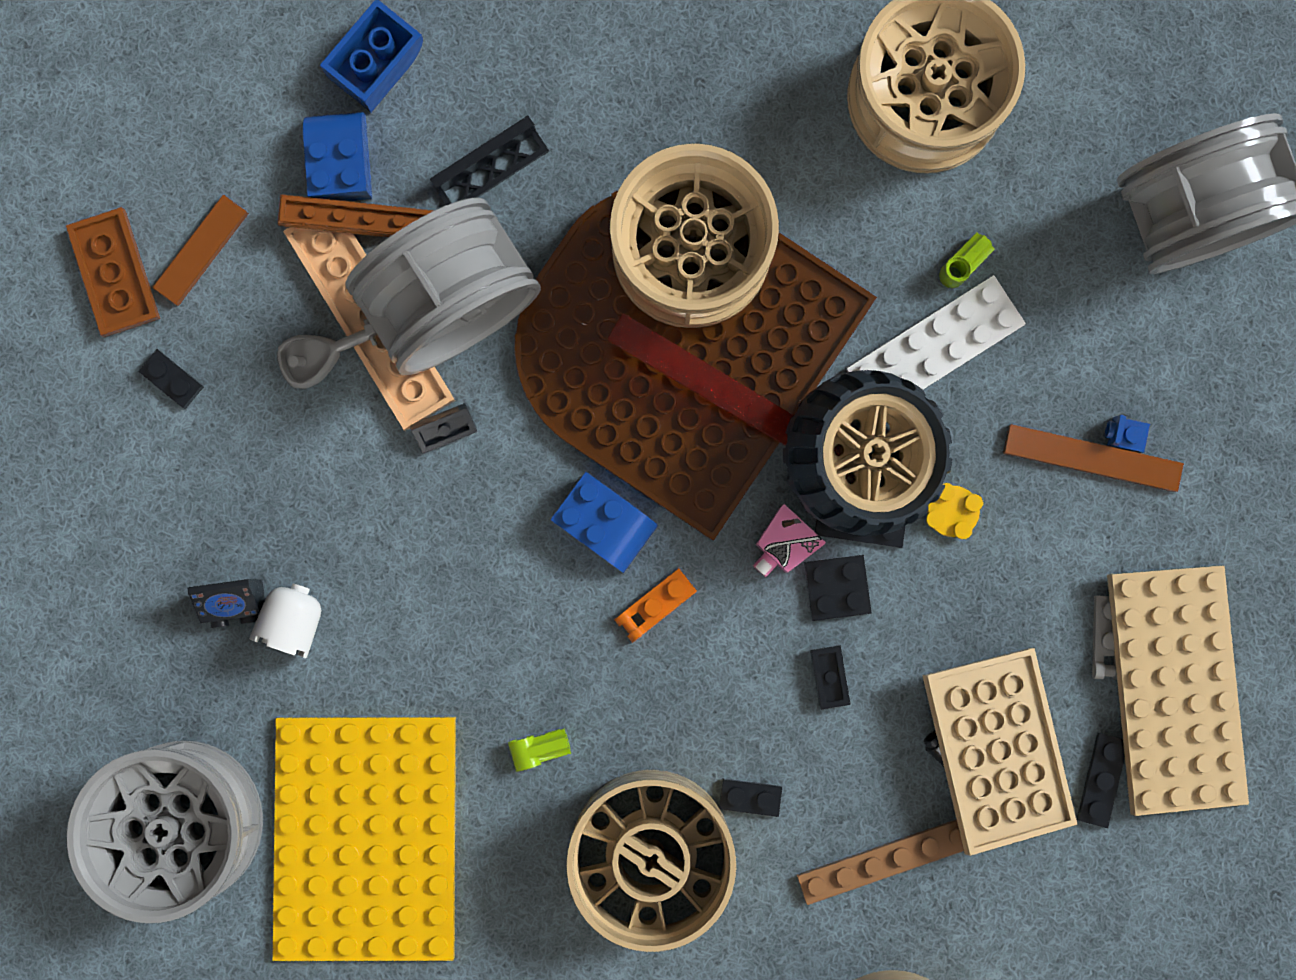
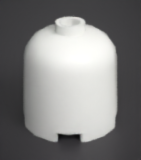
(288, 620)

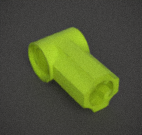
(966, 260)
(534, 750)

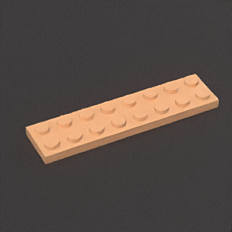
(329, 261)

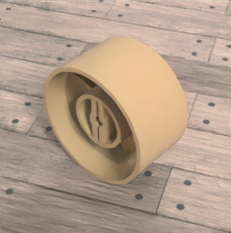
(676, 875)

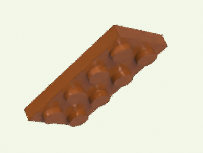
(113, 272)

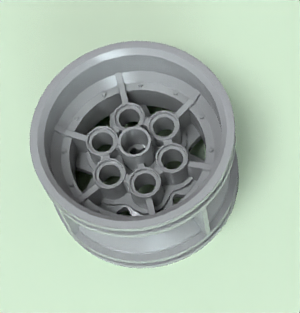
(1213, 192)
(442, 285)
(100, 831)

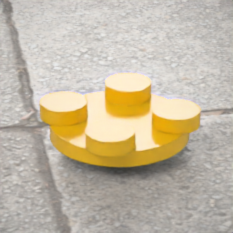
(954, 512)

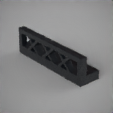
(489, 153)

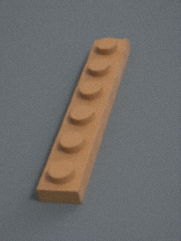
(881, 862)

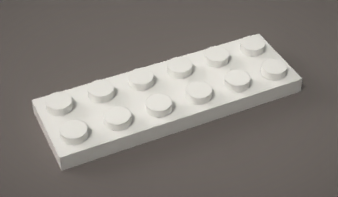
(947, 336)

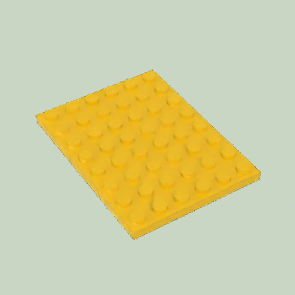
(364, 839)

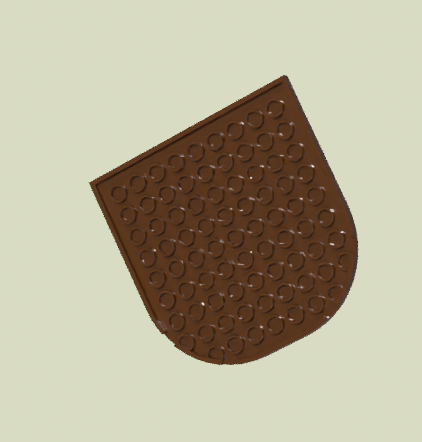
(643, 422)

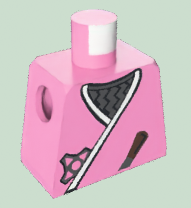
(786, 542)

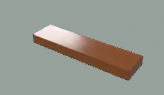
(200, 250)

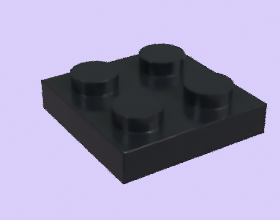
(837, 587)

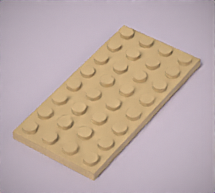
(1177, 690)

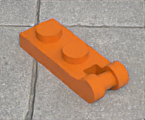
(656, 604)

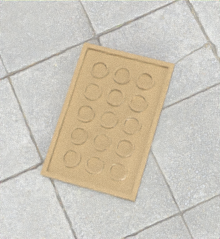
(999, 751)

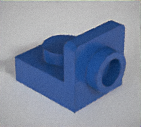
(1127, 434)

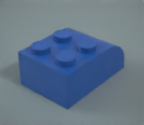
(373, 55)
(337, 157)
(604, 522)

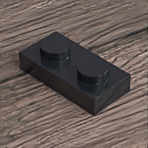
(171, 379)
(443, 428)
(830, 677)
(750, 797)

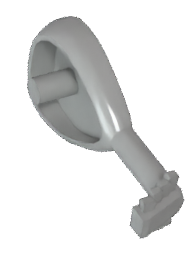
(309, 358)

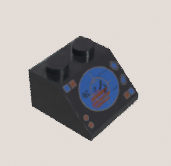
(228, 601)

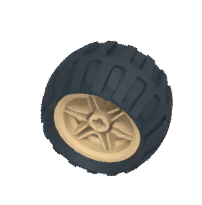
(914, 431)

